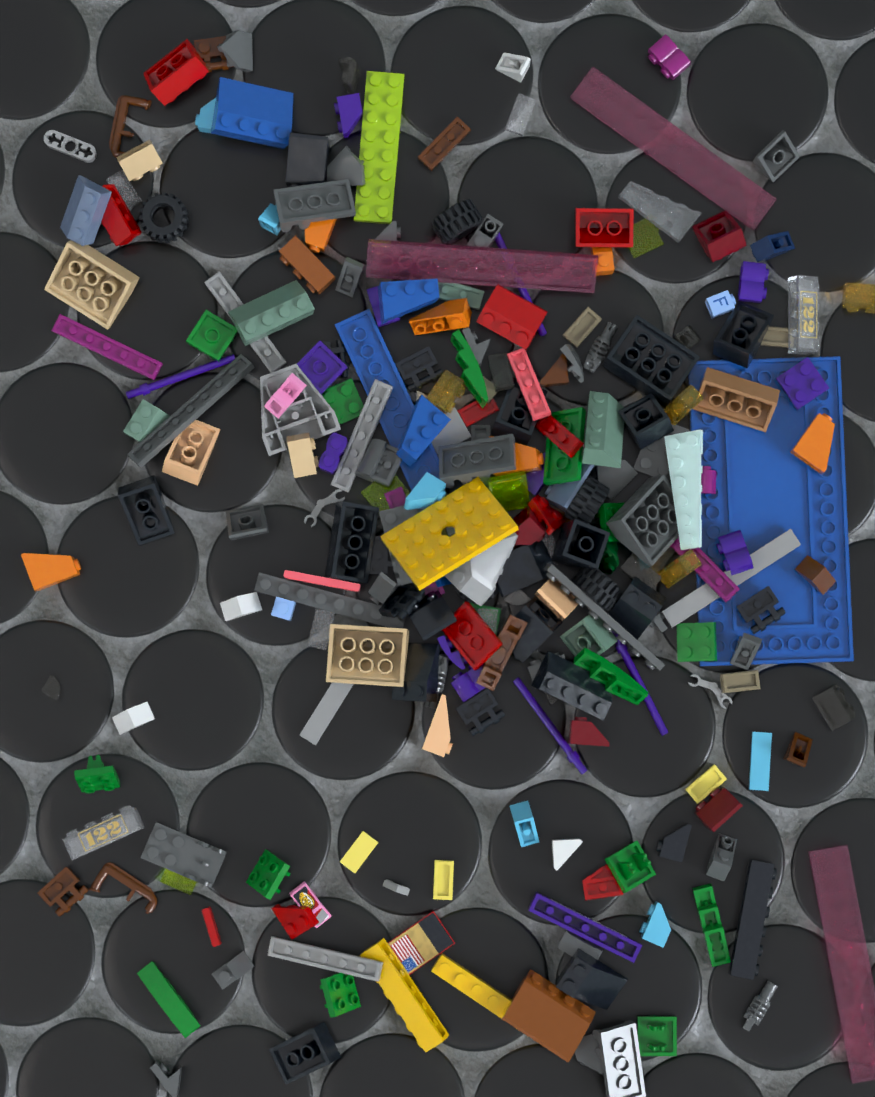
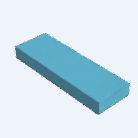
(760, 761)

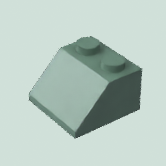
(144, 421)
(590, 635)

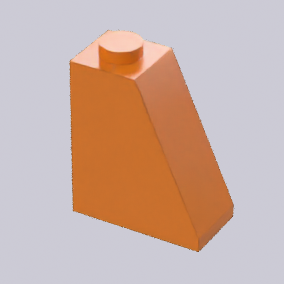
(318, 235)
(815, 443)
(527, 460)
(49, 570)

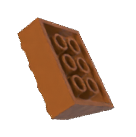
(548, 1015)

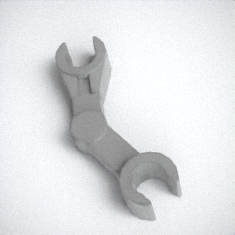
(321, 504)
(713, 687)

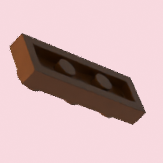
(444, 143)

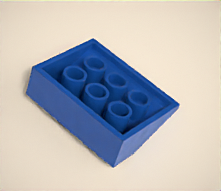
(253, 113)

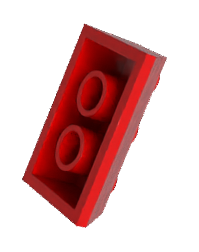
(175, 72)
(604, 227)
(512, 316)

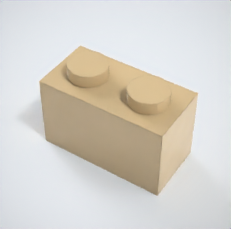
(139, 161)
(301, 455)

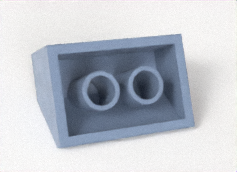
(85, 211)
(562, 494)

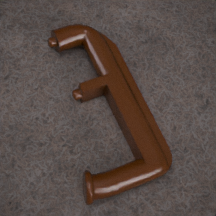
(120, 119)
(128, 880)

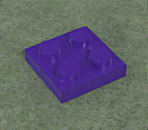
(321, 366)
(802, 383)

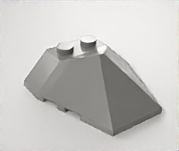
(306, 414)
(479, 575)

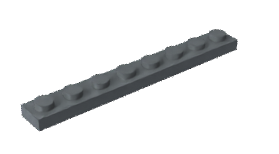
(190, 411)
(325, 600)
(597, 612)

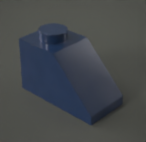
(772, 246)

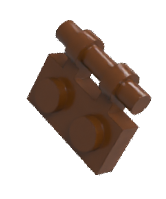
(208, 50)
(58, 887)

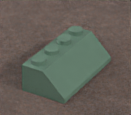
(271, 312)
(603, 431)

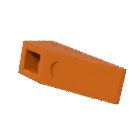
(444, 317)

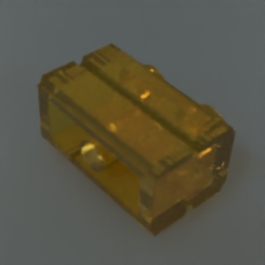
(858, 296)
(446, 392)
(683, 404)
(679, 568)

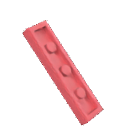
(528, 384)
(322, 581)

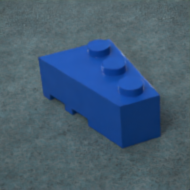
(403, 297)
(421, 430)

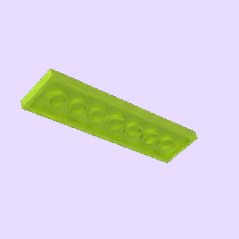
(379, 146)

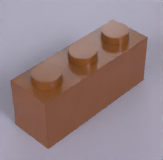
(306, 266)

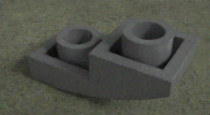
(571, 942)

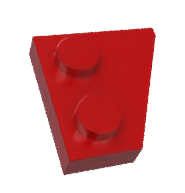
(545, 512)
(601, 885)
(295, 919)

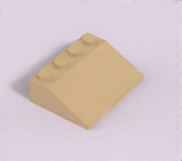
(91, 283)
(367, 655)

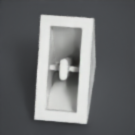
(513, 66)
(241, 606)
(133, 717)
(563, 849)

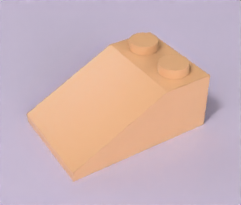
(191, 452)
(556, 599)
(438, 736)

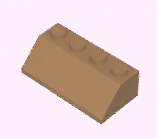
(737, 399)

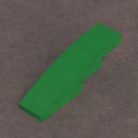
(471, 371)
(613, 677)
(711, 925)
(168, 999)

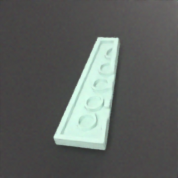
(685, 471)

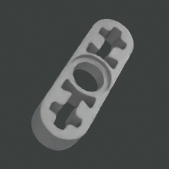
(55, 146)

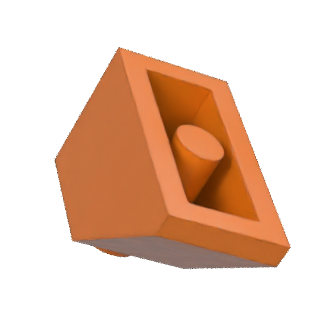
(605, 260)

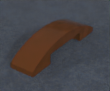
(495, 664)

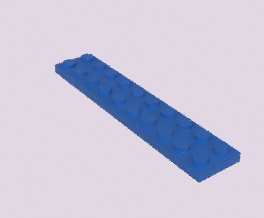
(374, 362)

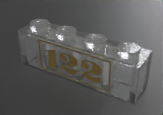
(803, 315)
(103, 833)

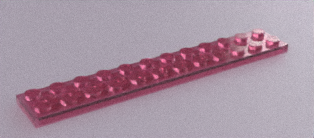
(673, 148)
(482, 266)
(847, 957)

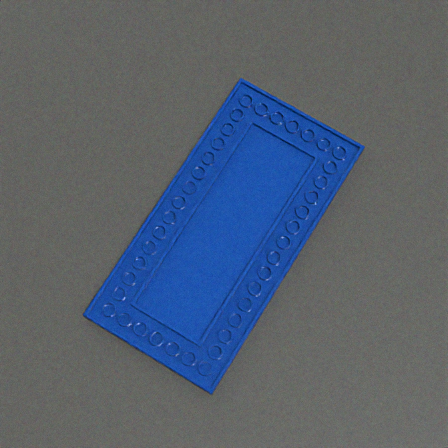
(766, 494)

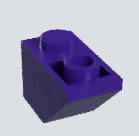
(350, 113)

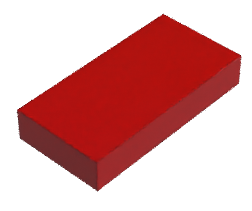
(474, 412)
(211, 926)

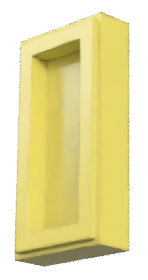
(706, 784)
(359, 852)
(443, 879)

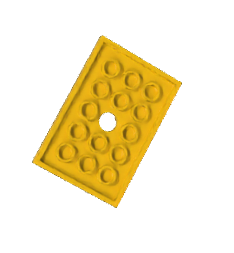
(430, 555)

